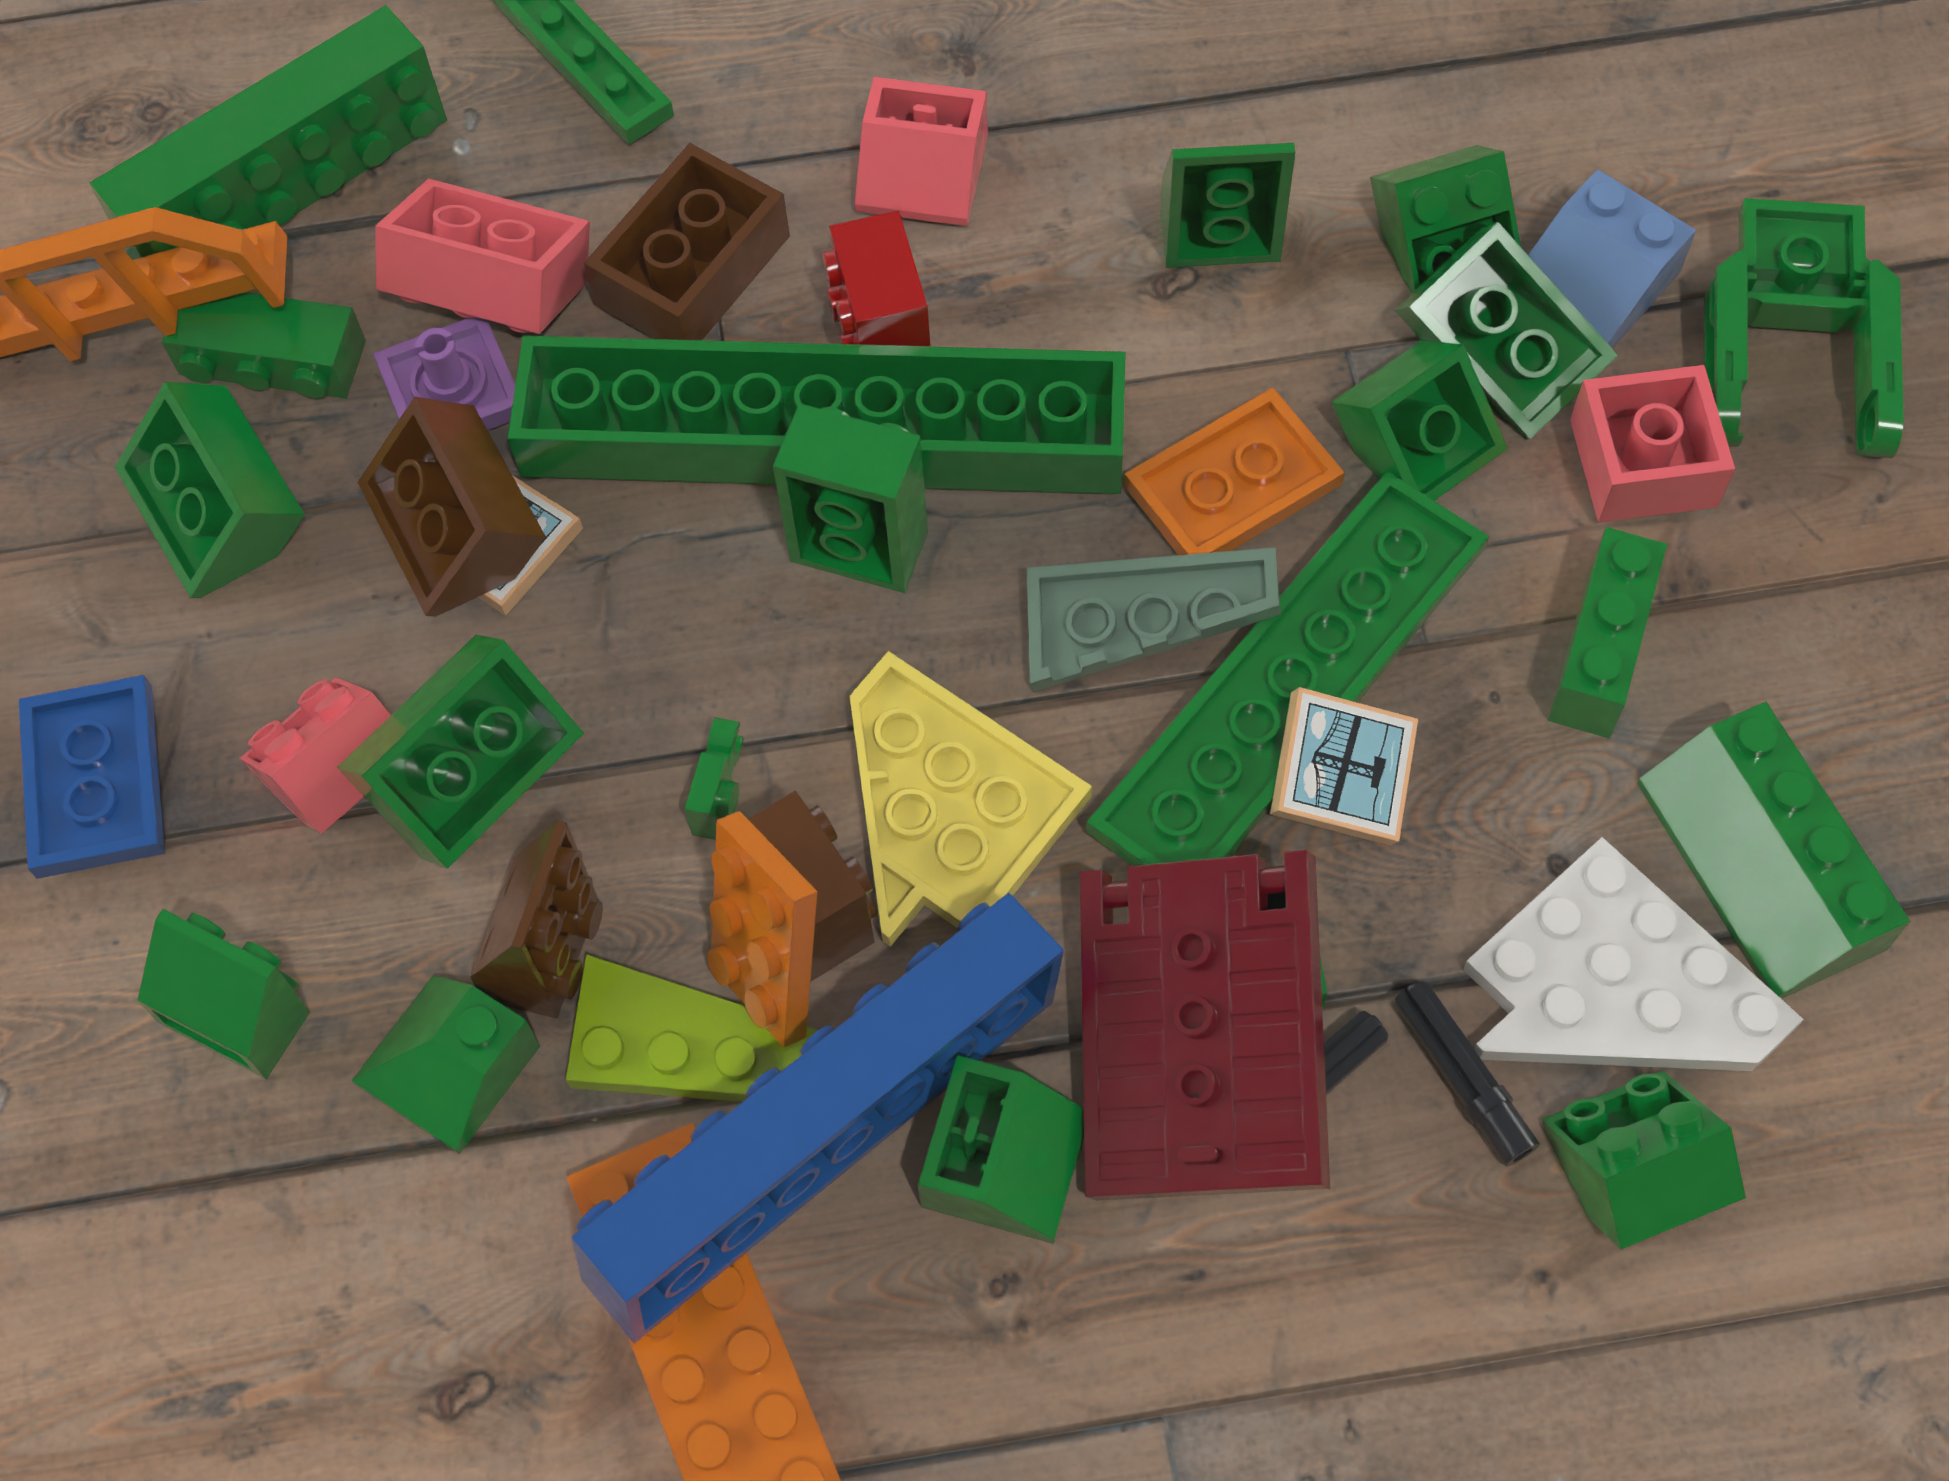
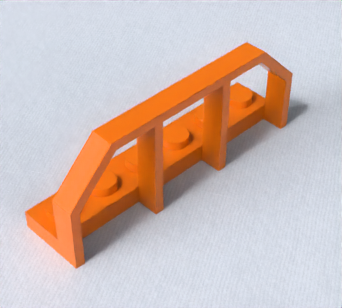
(205, 267)

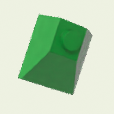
(449, 1060)

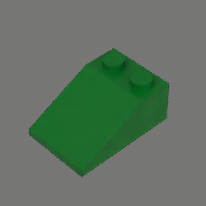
(1226, 204)
(1515, 326)

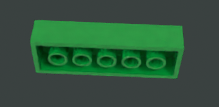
(287, 134)

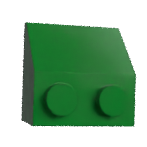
(1422, 419)

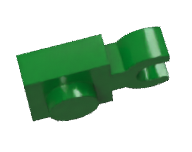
(712, 789)

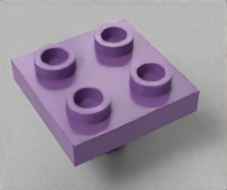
(451, 365)

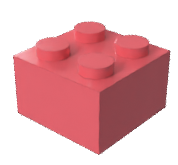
(1651, 443)

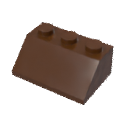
(449, 505)

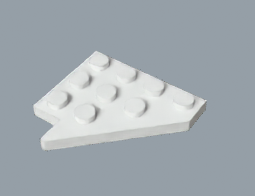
(1622, 979)

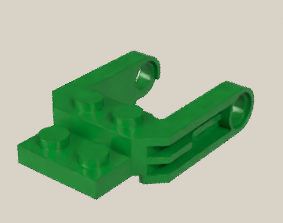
(1808, 272)

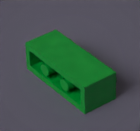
(262, 347)
(1608, 633)

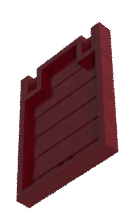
(1203, 1030)

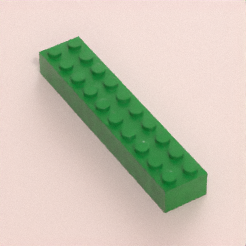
(726, 405)

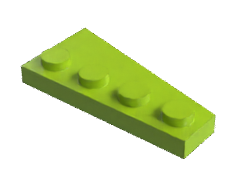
(666, 1038)

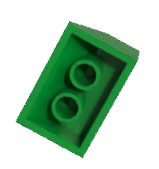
(207, 487)

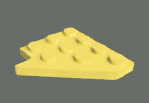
(950, 798)

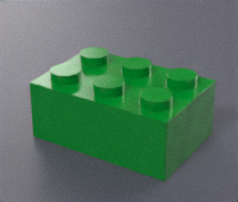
(852, 496)
(461, 750)

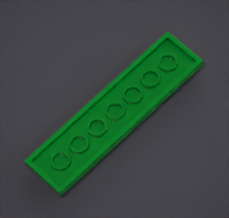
(1335, 635)

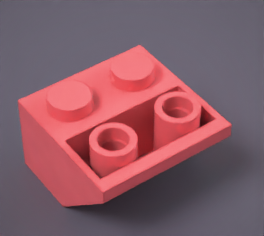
(921, 150)
(303, 752)

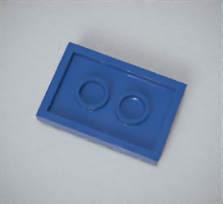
(90, 777)

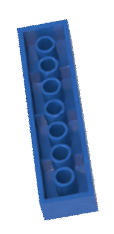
(815, 1116)

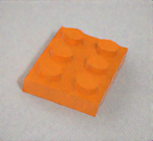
(1234, 477)
(761, 929)

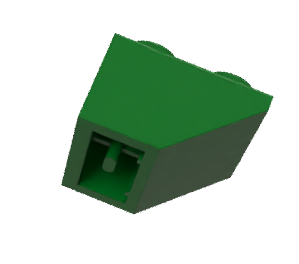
(1439, 205)
(220, 993)
(1002, 1151)
(1646, 1158)

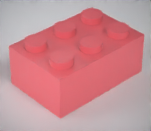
(481, 256)

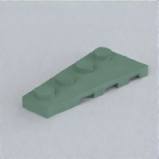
(1133, 608)

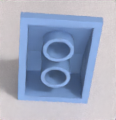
(1612, 254)

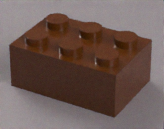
(688, 247)

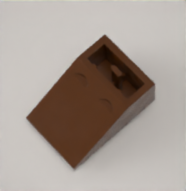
(540, 927)

